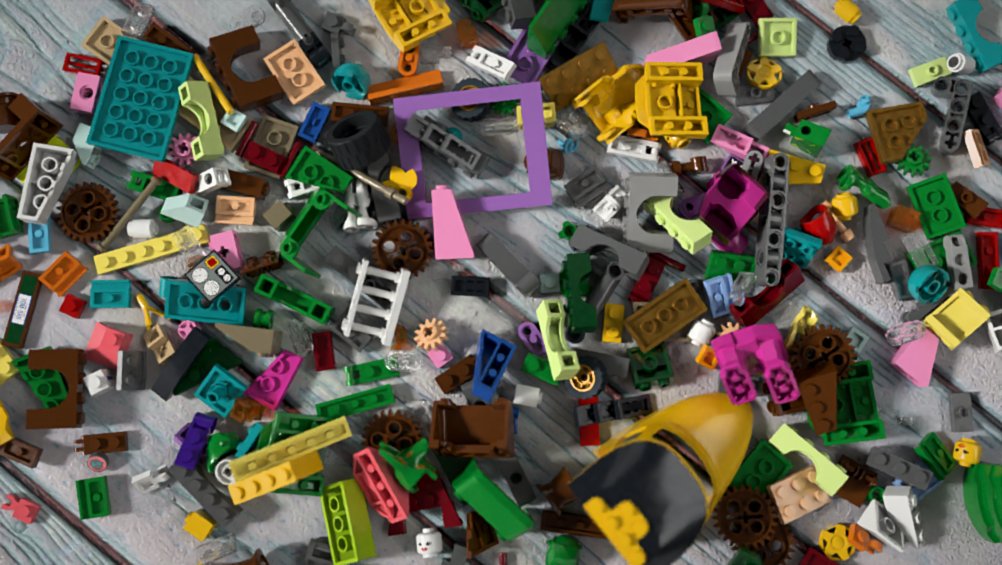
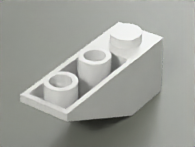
(901, 508)

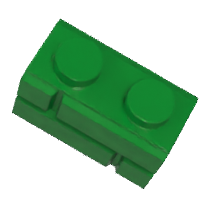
(538, 368)

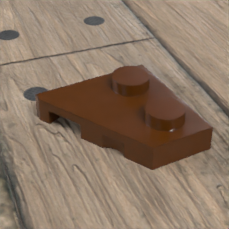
(480, 534)

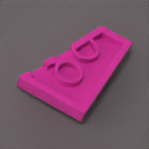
(275, 381)

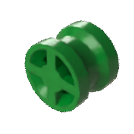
(263, 319)

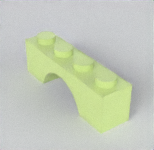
(198, 98)
(690, 233)
(551, 321)
(828, 475)

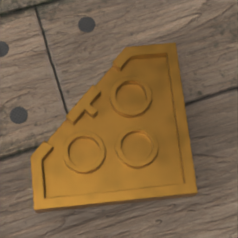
(895, 129)

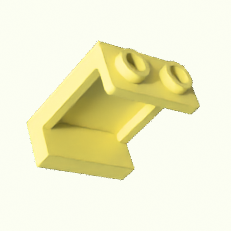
(957, 318)

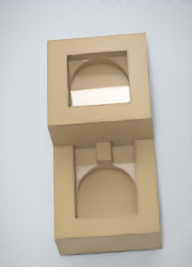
(160, 344)

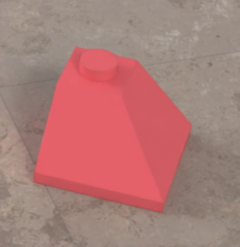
(106, 343)

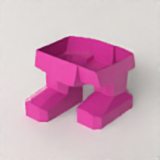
(751, 352)

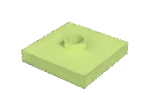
(777, 37)

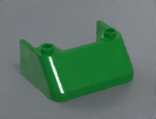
(305, 222)
(491, 502)

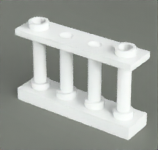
(390, 315)

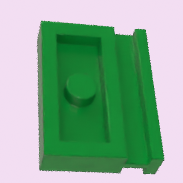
(935, 456)
(93, 497)

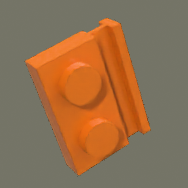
(63, 273)

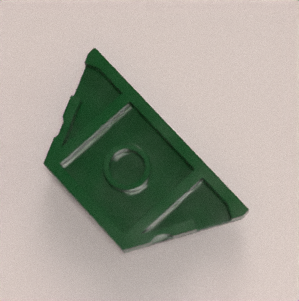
(213, 354)

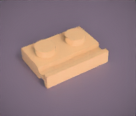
(976, 148)
(235, 210)

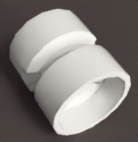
(223, 470)

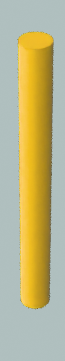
(213, 85)

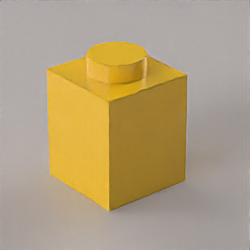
(200, 524)

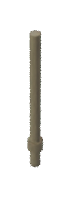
(389, 192)

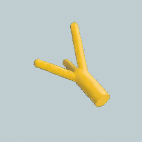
(146, 308)

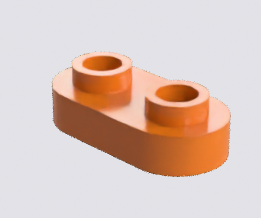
(409, 59)

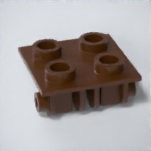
(253, 264)
(859, 481)

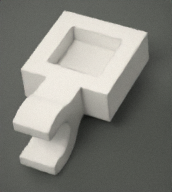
(149, 481)

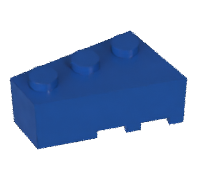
(490, 364)

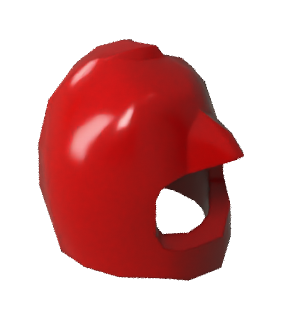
(822, 227)

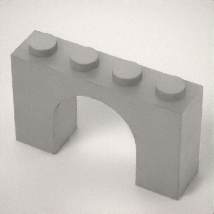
(640, 187)

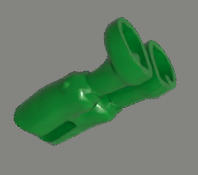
(850, 176)

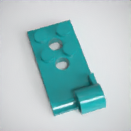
(184, 303)

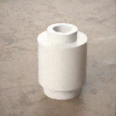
(961, 64)
(142, 228)

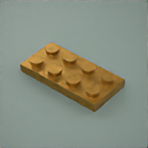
(577, 74)
(664, 315)

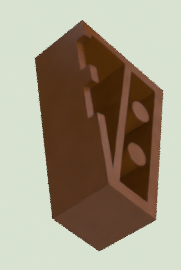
(819, 395)

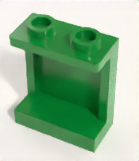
(9, 223)

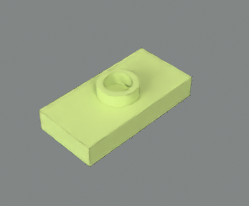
(929, 71)

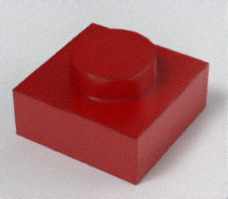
(73, 306)

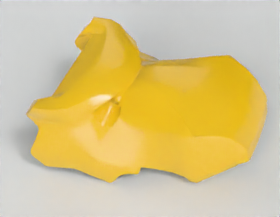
(612, 102)

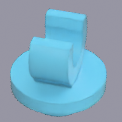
(568, 146)

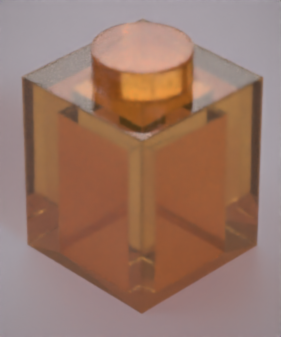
(903, 219)

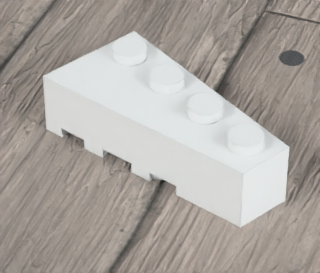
(44, 181)

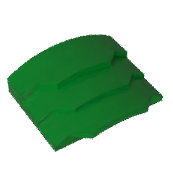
(856, 409)
(286, 426)
(984, 499)

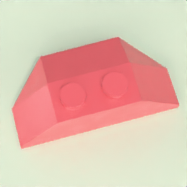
(380, 485)

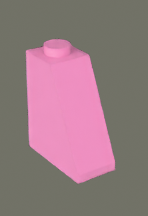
(917, 358)

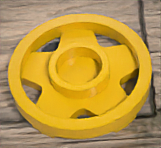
(764, 72)
(836, 543)

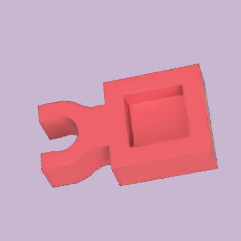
(24, 509)

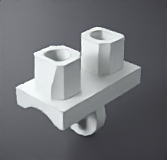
(610, 203)

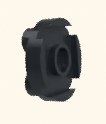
(853, 36)

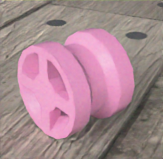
(185, 328)

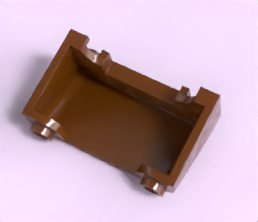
(630, 8)
(472, 429)

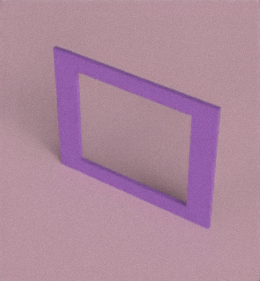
(534, 136)

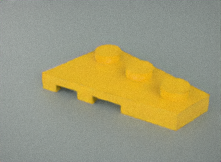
(802, 170)

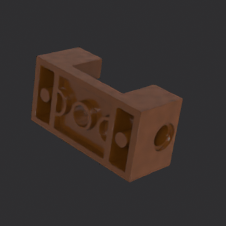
(35, 126)

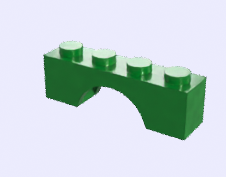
(294, 299)

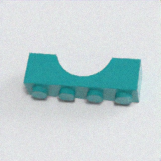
(963, 16)

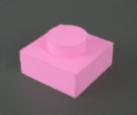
(440, 357)

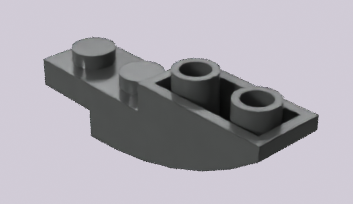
(347, 267)

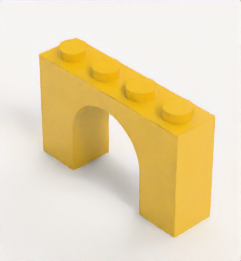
(276, 477)

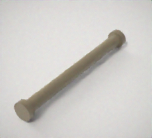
(103, 247)

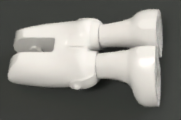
(358, 197)

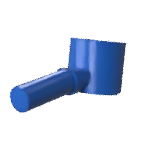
(515, 419)

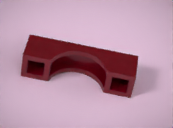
(759, 305)

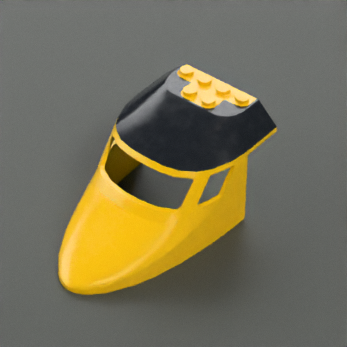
(646, 490)

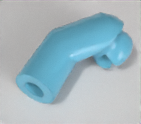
(861, 107)

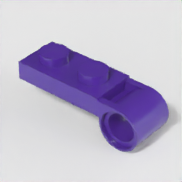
(195, 440)

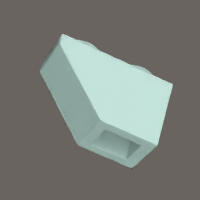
(88, 154)
(185, 208)

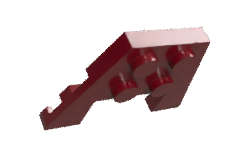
(429, 495)

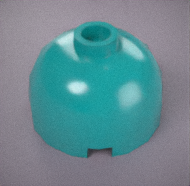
(351, 79)
(928, 283)

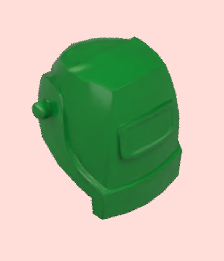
(219, 447)
(563, 551)

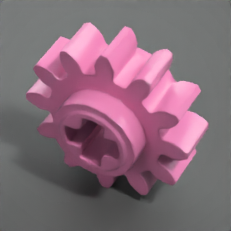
(178, 148)

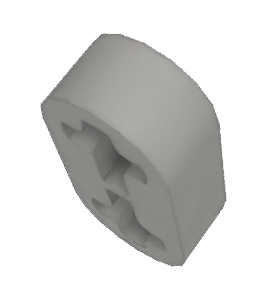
(757, 165)

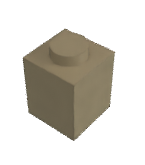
(279, 215)

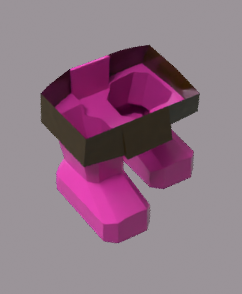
(731, 206)

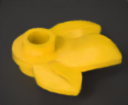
(402, 180)

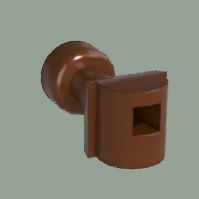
(696, 164)

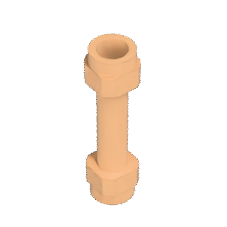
(846, 234)

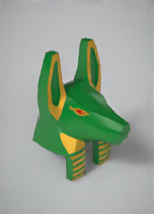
(409, 463)

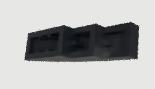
(574, 40)
(181, 363)
(612, 410)

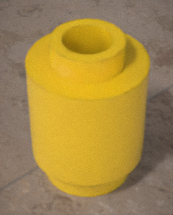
(847, 11)

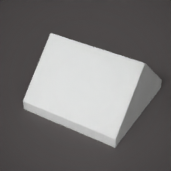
(880, 525)

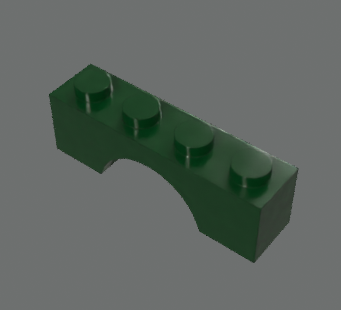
(582, 315)

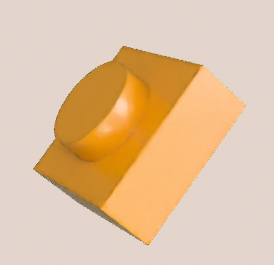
(838, 258)
(707, 357)

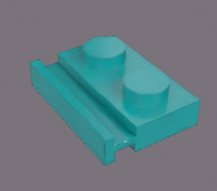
(110, 294)

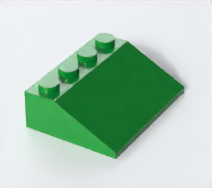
(551, 25)

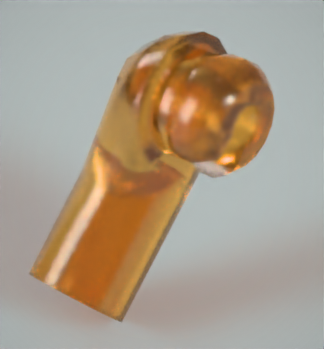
(401, 338)

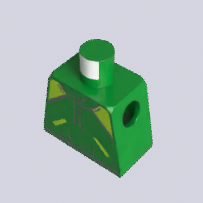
(807, 136)

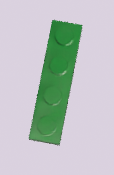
(357, 402)

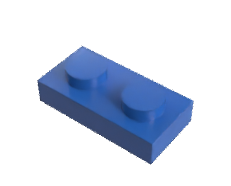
(314, 122)

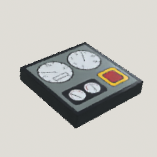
(212, 276)

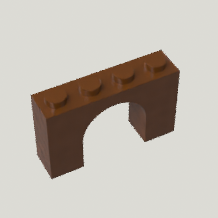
(244, 94)
(70, 411)

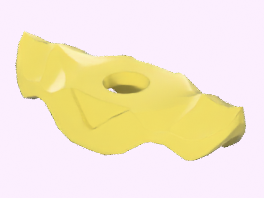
(803, 320)

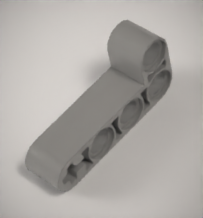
(730, 59)

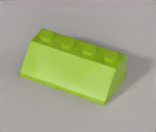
(347, 522)

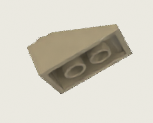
(258, 340)

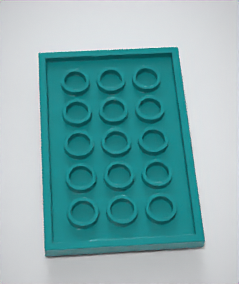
(140, 99)

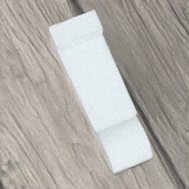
(211, 180)

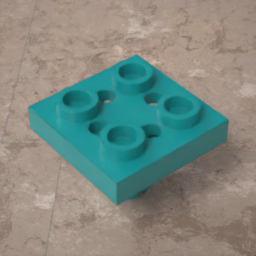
(800, 246)
(217, 396)
(250, 443)

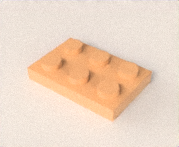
(294, 72)
(797, 494)

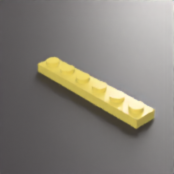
(144, 251)
(289, 449)

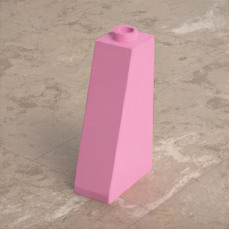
(699, 49)
(450, 231)

